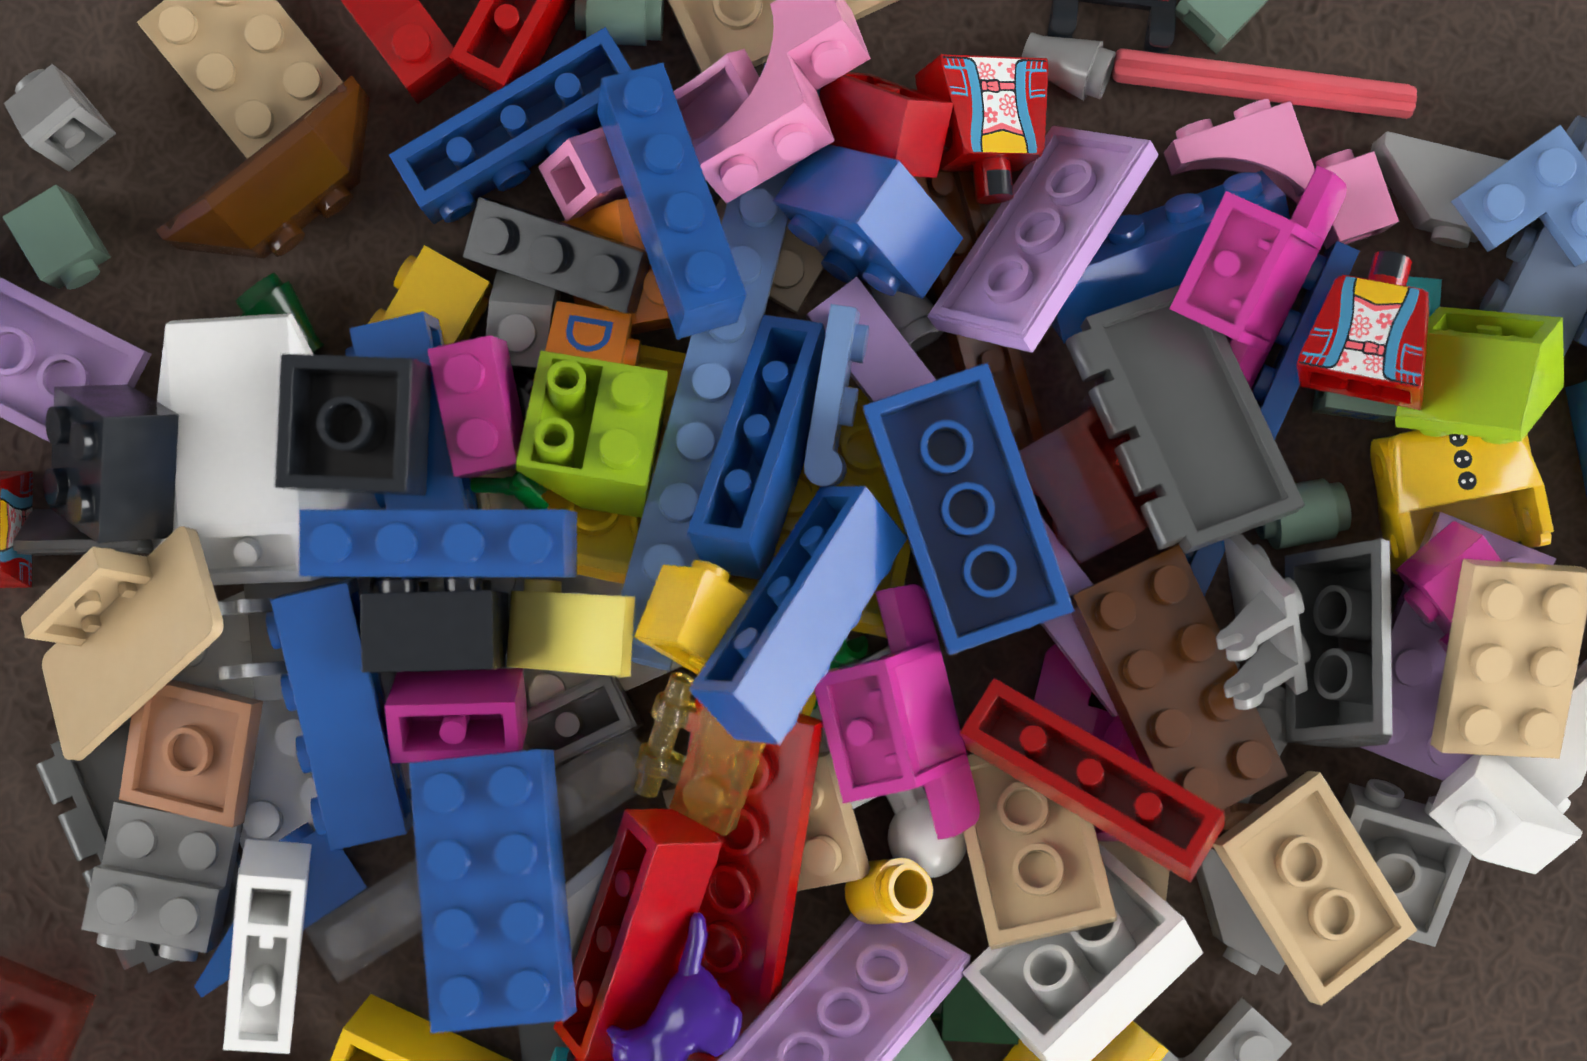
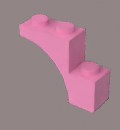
(783, 113)
(1273, 142)
(583, 169)

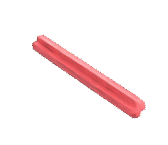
(1264, 82)

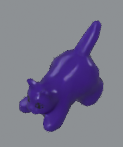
(689, 1016)

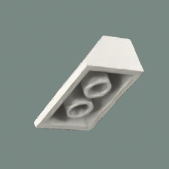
(1086, 985)

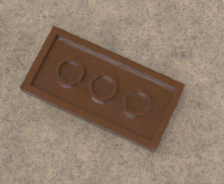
(1168, 679)

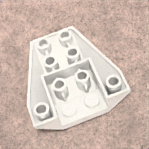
(226, 392)

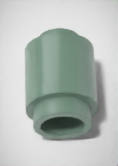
(626, 20)
(1322, 517)

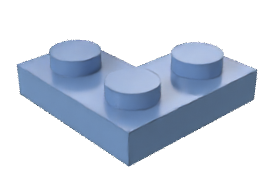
(1539, 182)

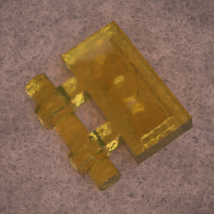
(713, 774)

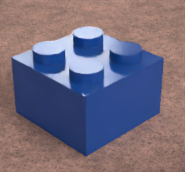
(868, 220)

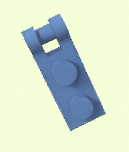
(834, 400)

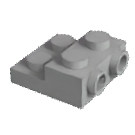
(1411, 851)
(162, 882)

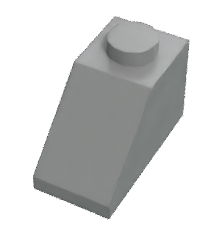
(57, 117)
(1428, 178)
(522, 316)
(1234, 920)

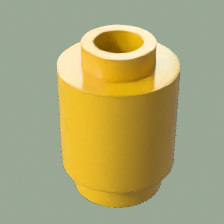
(890, 893)

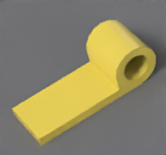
(569, 630)

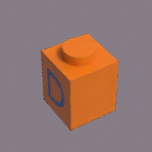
(593, 334)

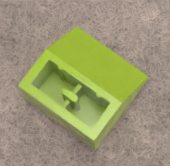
(1487, 374)
(594, 431)

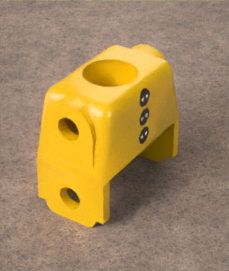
(1461, 477)

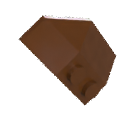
(282, 184)

